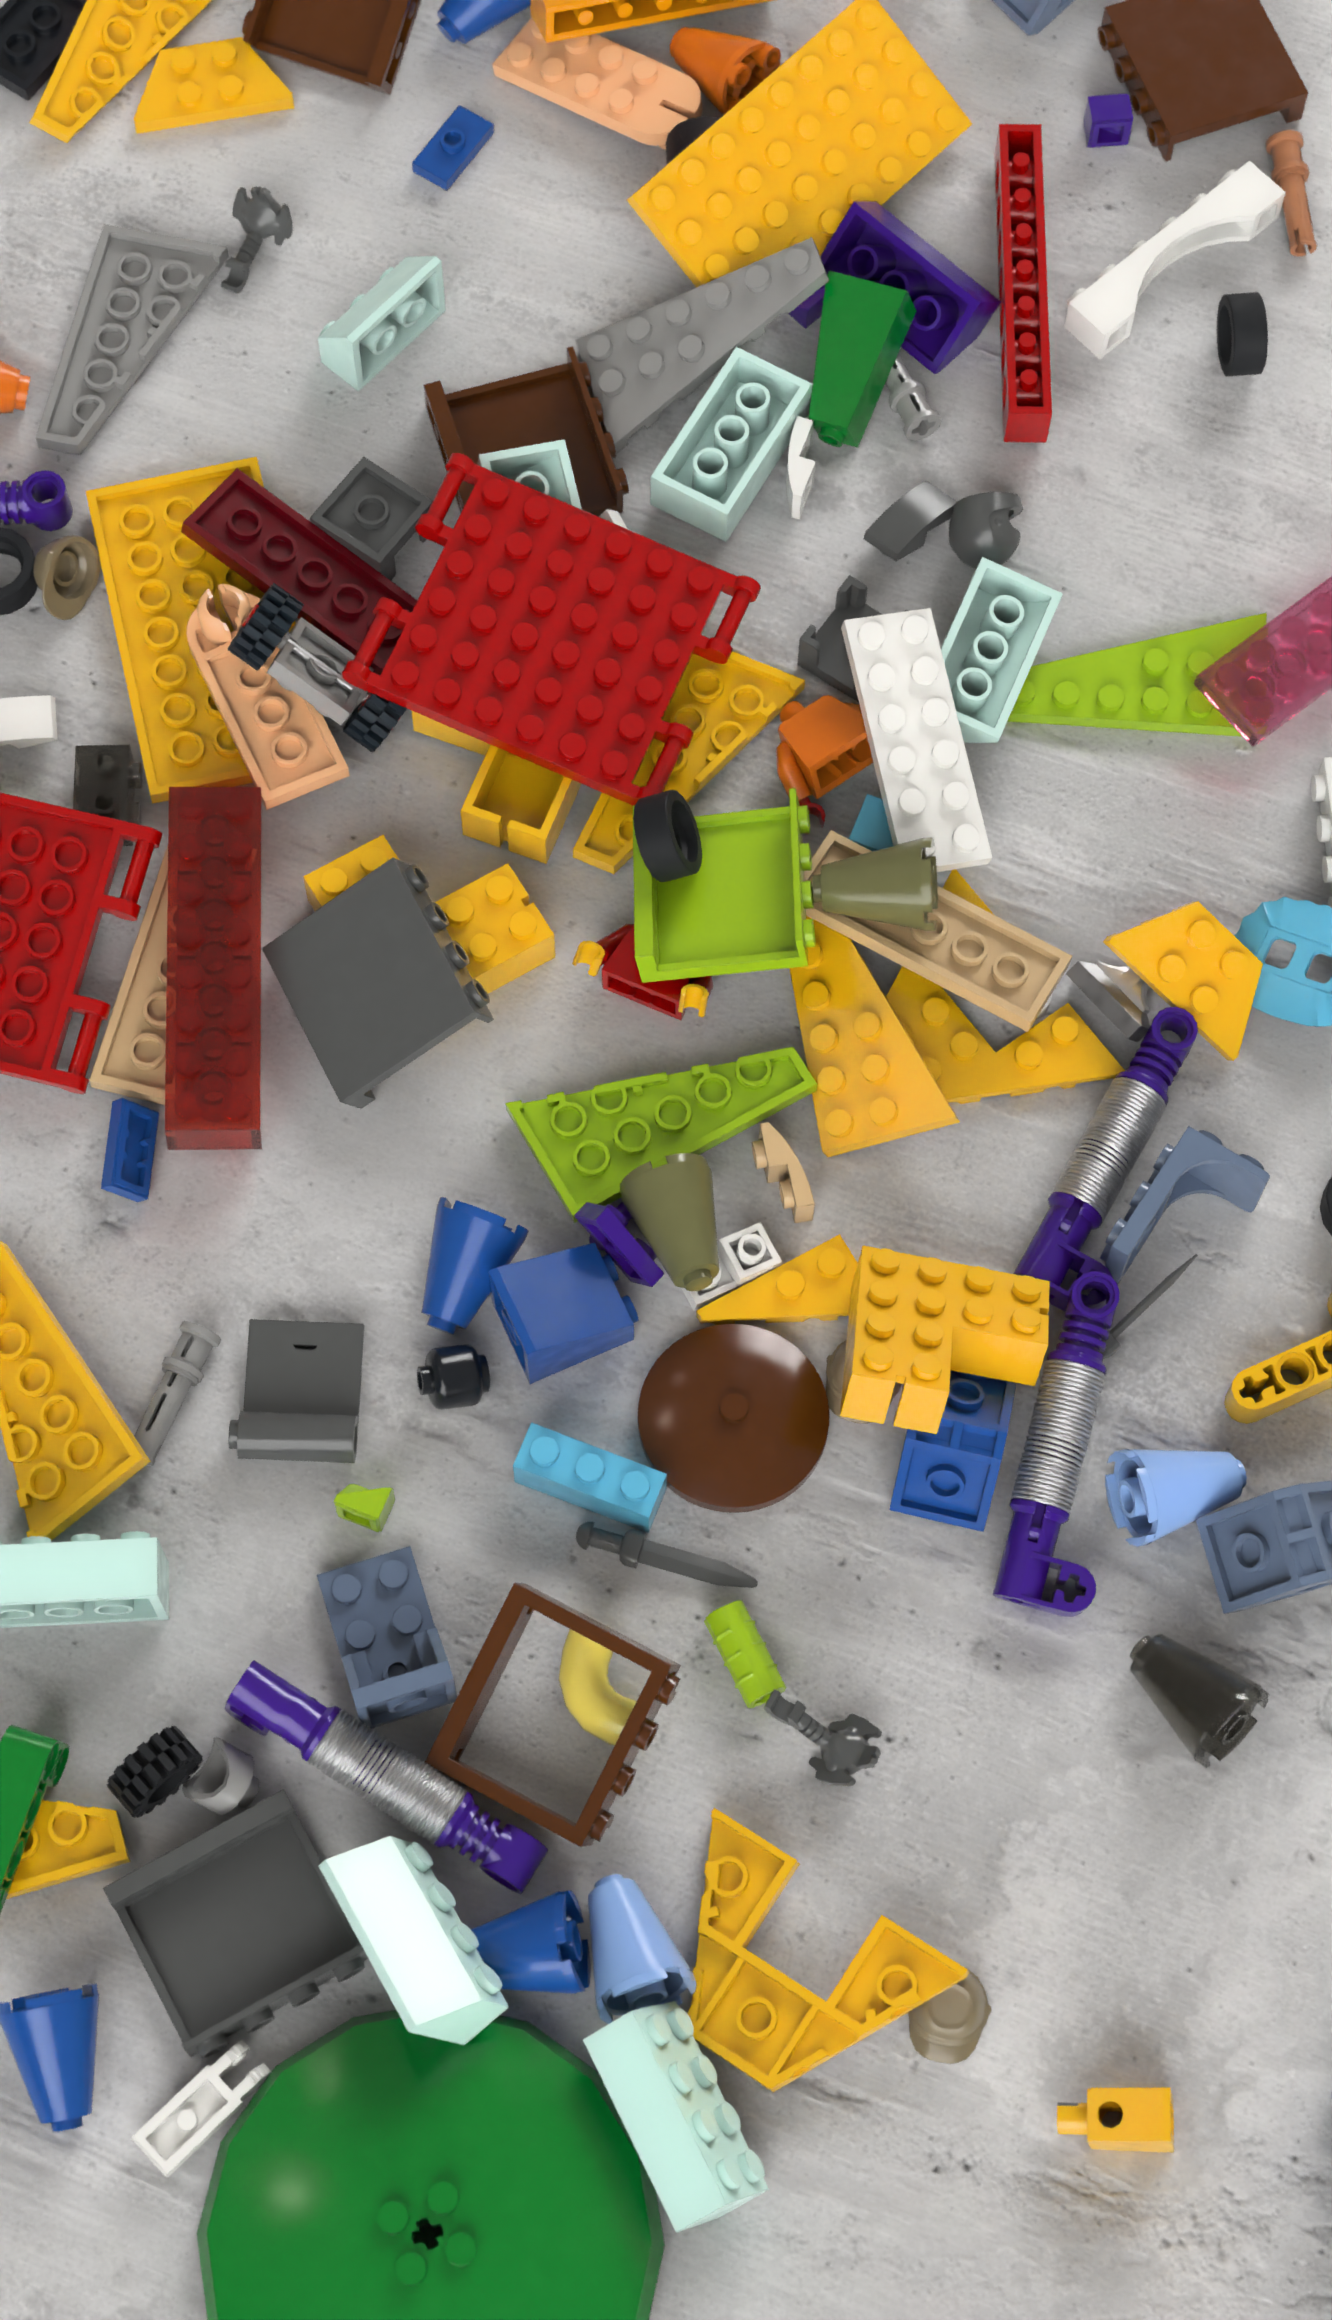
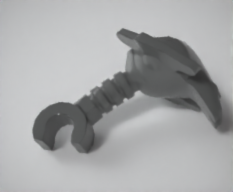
(259, 218)
(841, 1751)

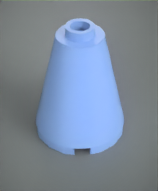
(1169, 1489)
(632, 1951)

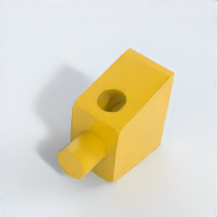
(1145, 2122)

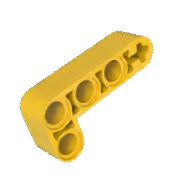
(1304, 1359)

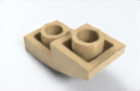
(783, 1166)

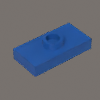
(453, 147)
(130, 1150)

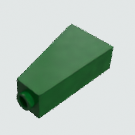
(855, 352)

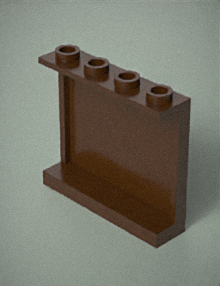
(337, 37)
(1199, 66)
(528, 412)

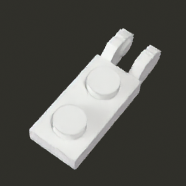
(197, 2111)

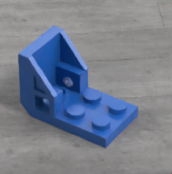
(956, 1470)

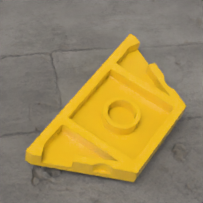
(209, 85)
(1197, 968)

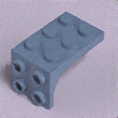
(1191, 1167)

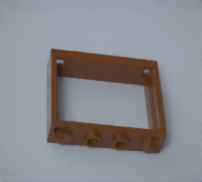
(483, 1679)

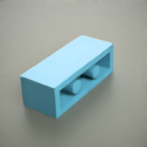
(589, 1477)

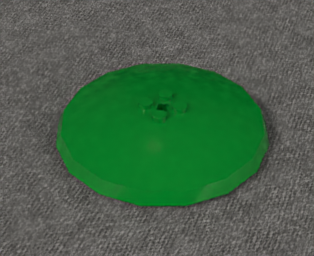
(404, 2130)

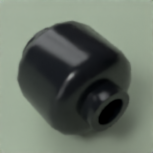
(454, 1377)

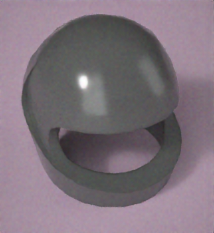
(983, 529)

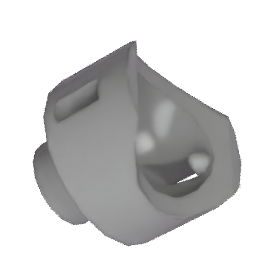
(223, 1780)

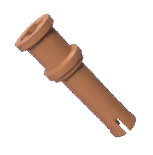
(1290, 175)

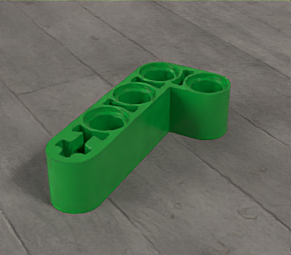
(26, 1769)

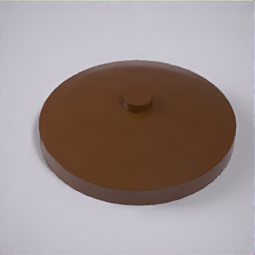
(733, 1417)

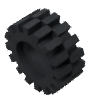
(154, 1771)

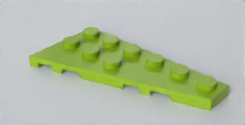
(1136, 683)
(604, 1133)

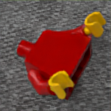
(623, 977)

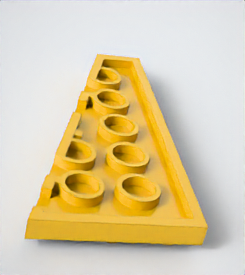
(104, 54)
(725, 711)
(859, 1053)
(54, 1414)

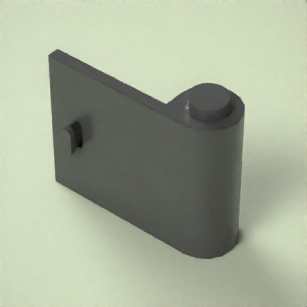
(300, 1398)

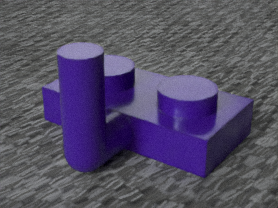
(609, 1234)

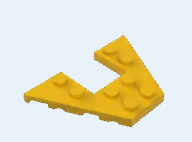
(966, 1067)
(763, 2016)

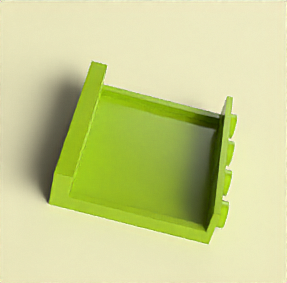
(741, 905)

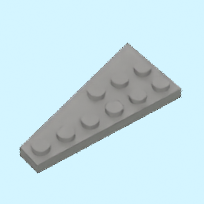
(126, 312)
(682, 342)

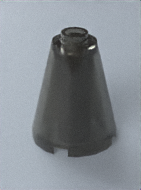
(1197, 1696)

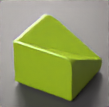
(365, 1506)

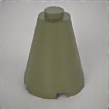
(883, 885)
(677, 1216)

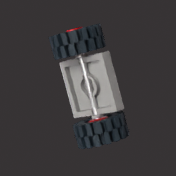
(312, 667)

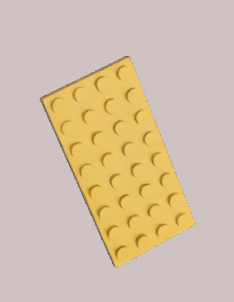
(787, 161)
(152, 590)

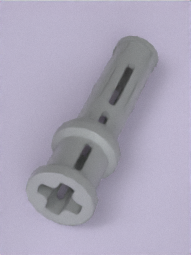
(909, 400)
(181, 1373)

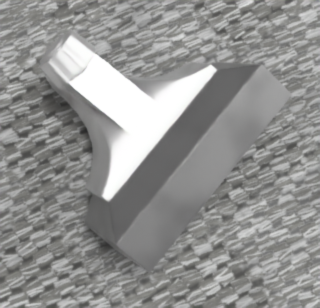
(1116, 993)

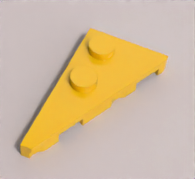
(800, 1289)

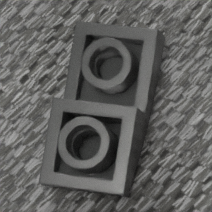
(909, 519)

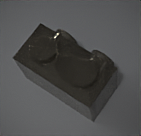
(107, 782)

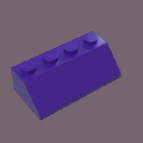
(947, 301)

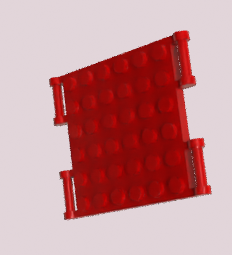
(551, 633)
(51, 903)

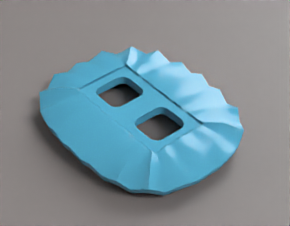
(1288, 991)

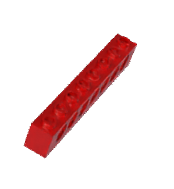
(1022, 284)

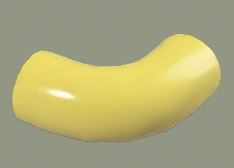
(588, 1689)

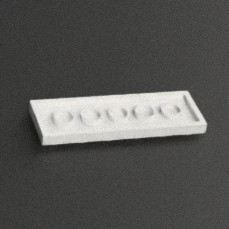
(916, 736)

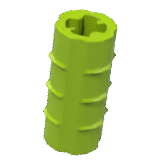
(744, 1653)

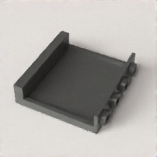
(376, 979)
(237, 1925)

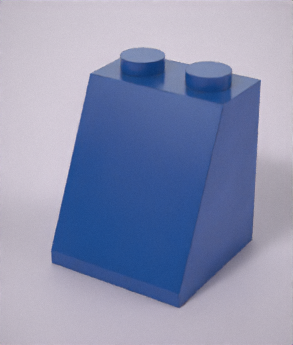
(561, 1309)

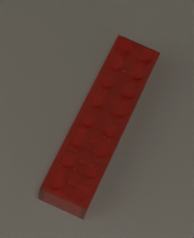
(214, 969)

